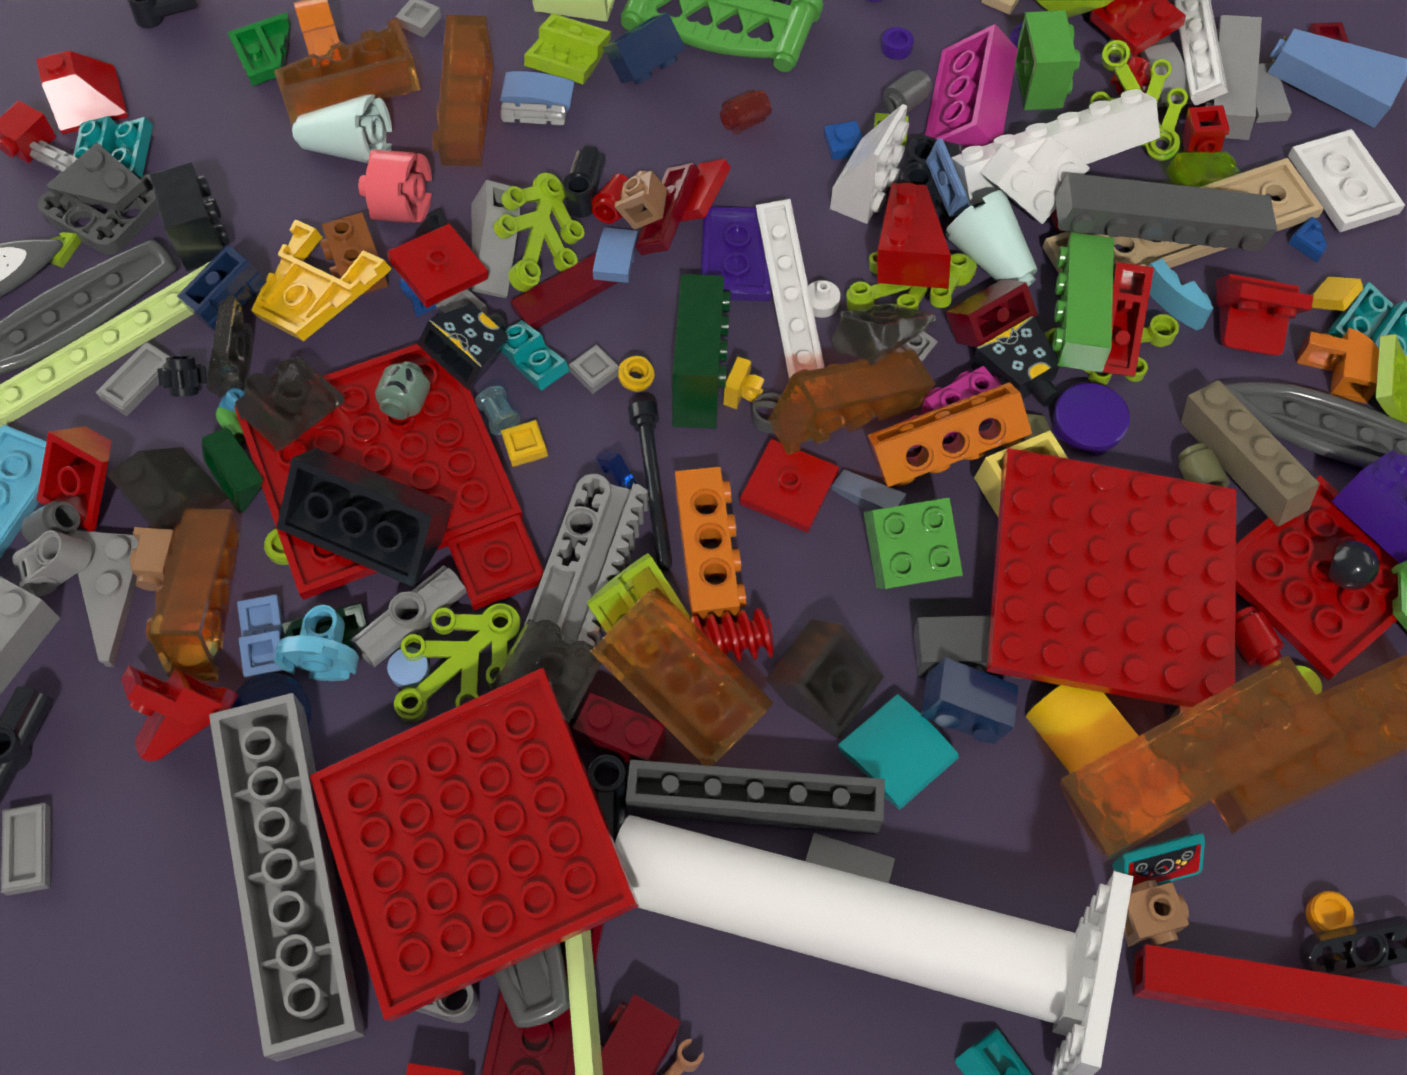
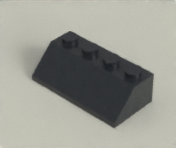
(362, 515)

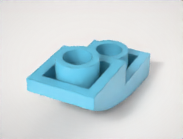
(1184, 301)

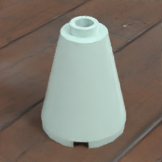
(345, 128)
(994, 239)

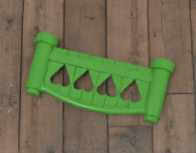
(787, 23)

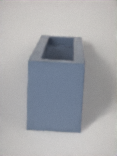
(866, 492)

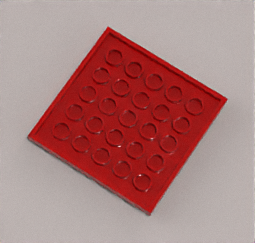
(436, 452)
(1113, 580)
(470, 844)

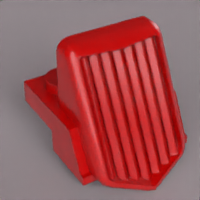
(1257, 313)
(173, 709)

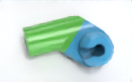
(227, 415)

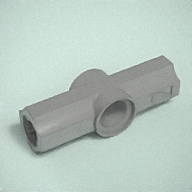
(388, 630)

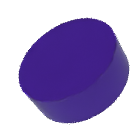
(897, 43)

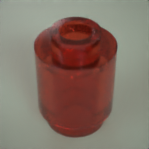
(745, 111)

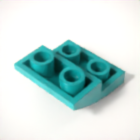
(124, 141)
(1373, 316)
(899, 748)

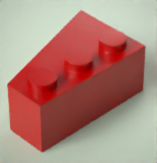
(912, 240)

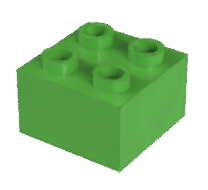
(1046, 60)
(913, 543)

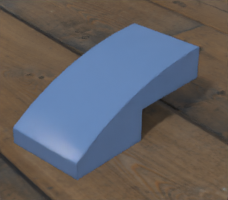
(536, 88)
(615, 255)
(260, 631)

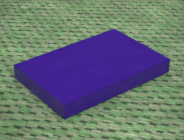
(736, 251)

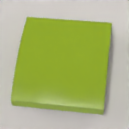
(567, 48)
(1392, 378)
(626, 590)

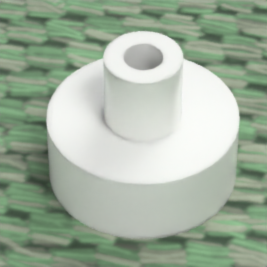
(824, 298)

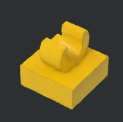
(742, 384)

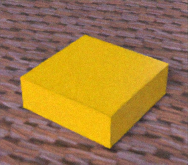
(1337, 293)
(524, 443)

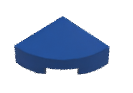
(1310, 239)

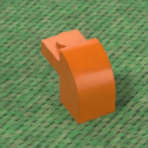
(316, 25)
(1350, 358)

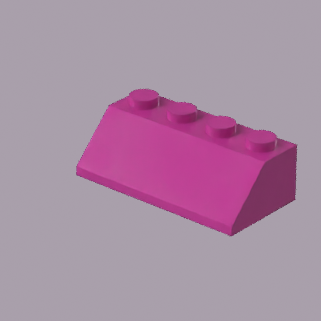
(973, 89)

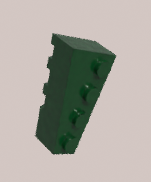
(700, 350)

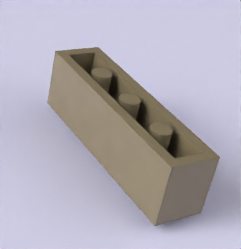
(1249, 453)

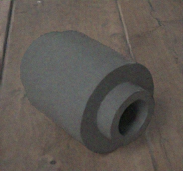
(909, 90)
(53, 516)

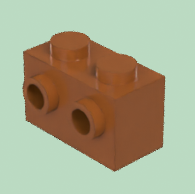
(345, 242)

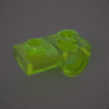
(1201, 168)

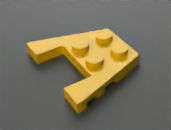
(305, 298)

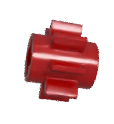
(1141, 72)

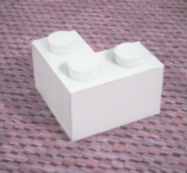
(1033, 182)

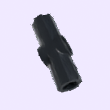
(19, 726)

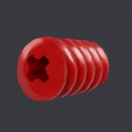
(739, 634)

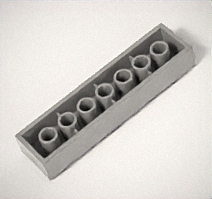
(285, 880)

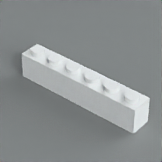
(1089, 134)

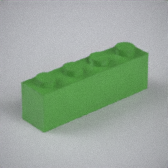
(1085, 302)

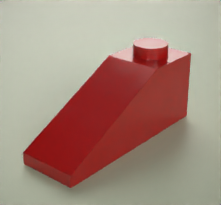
(1129, 310)

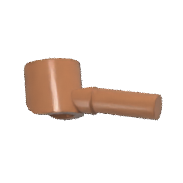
(680, 1064)

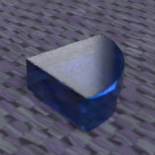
(613, 462)

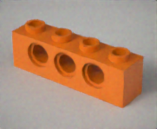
(965, 416)
(696, 491)

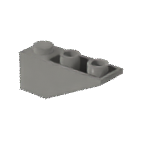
(491, 250)

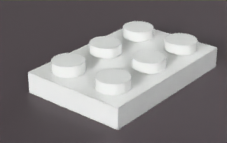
(1346, 180)

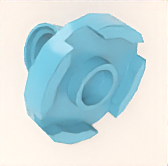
(318, 653)

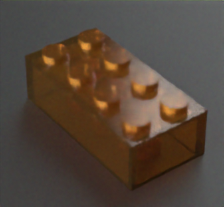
(682, 677)

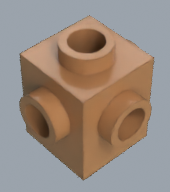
(1155, 914)

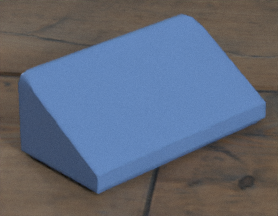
(947, 179)

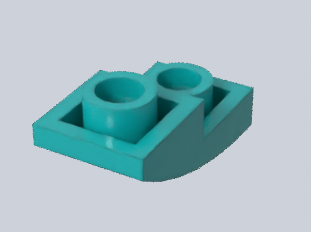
(532, 357)

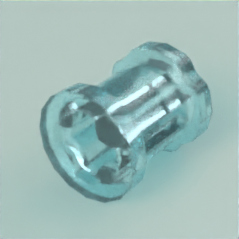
(497, 409)

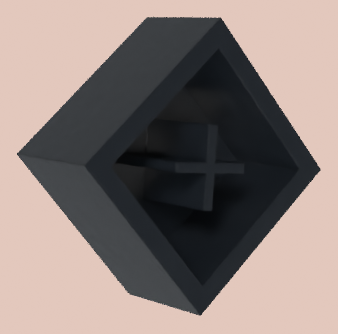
(189, 215)

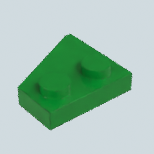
(262, 47)

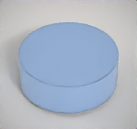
(406, 672)

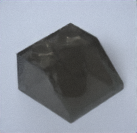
(164, 485)
(825, 676)

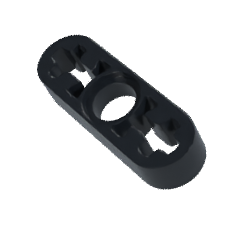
(1345, 941)

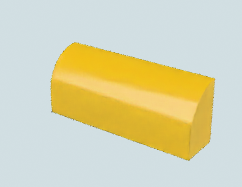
(1079, 725)

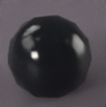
(1353, 565)

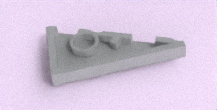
(108, 589)

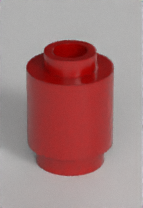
(1256, 638)

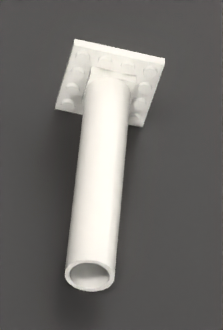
(892, 929)

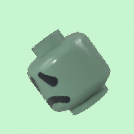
(402, 390)

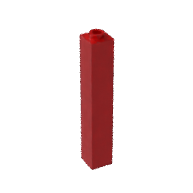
(1271, 991)

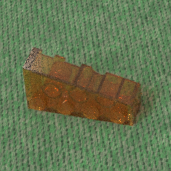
(373, 65)
(464, 91)
(848, 397)
(195, 592)

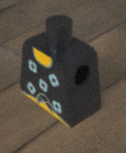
(465, 342)
(1023, 359)

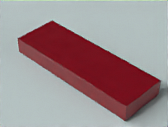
(659, 234)
(559, 294)

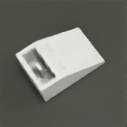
(871, 169)

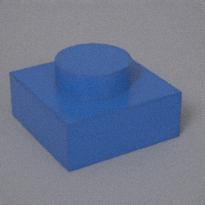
(842, 139)

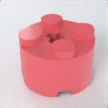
(396, 186)

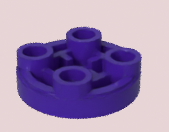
(1091, 418)

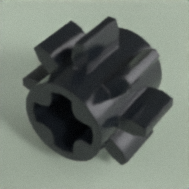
(182, 375)

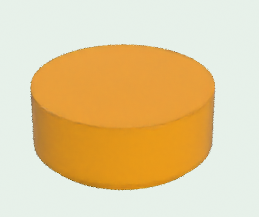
(1329, 911)

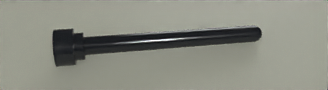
(643, 417)

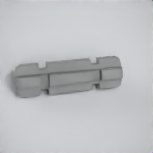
(533, 113)
(51, 156)

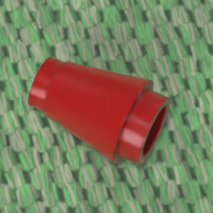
(604, 201)

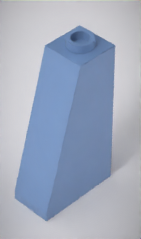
(1340, 74)

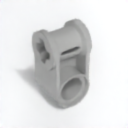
(51, 561)

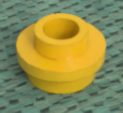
(636, 364)

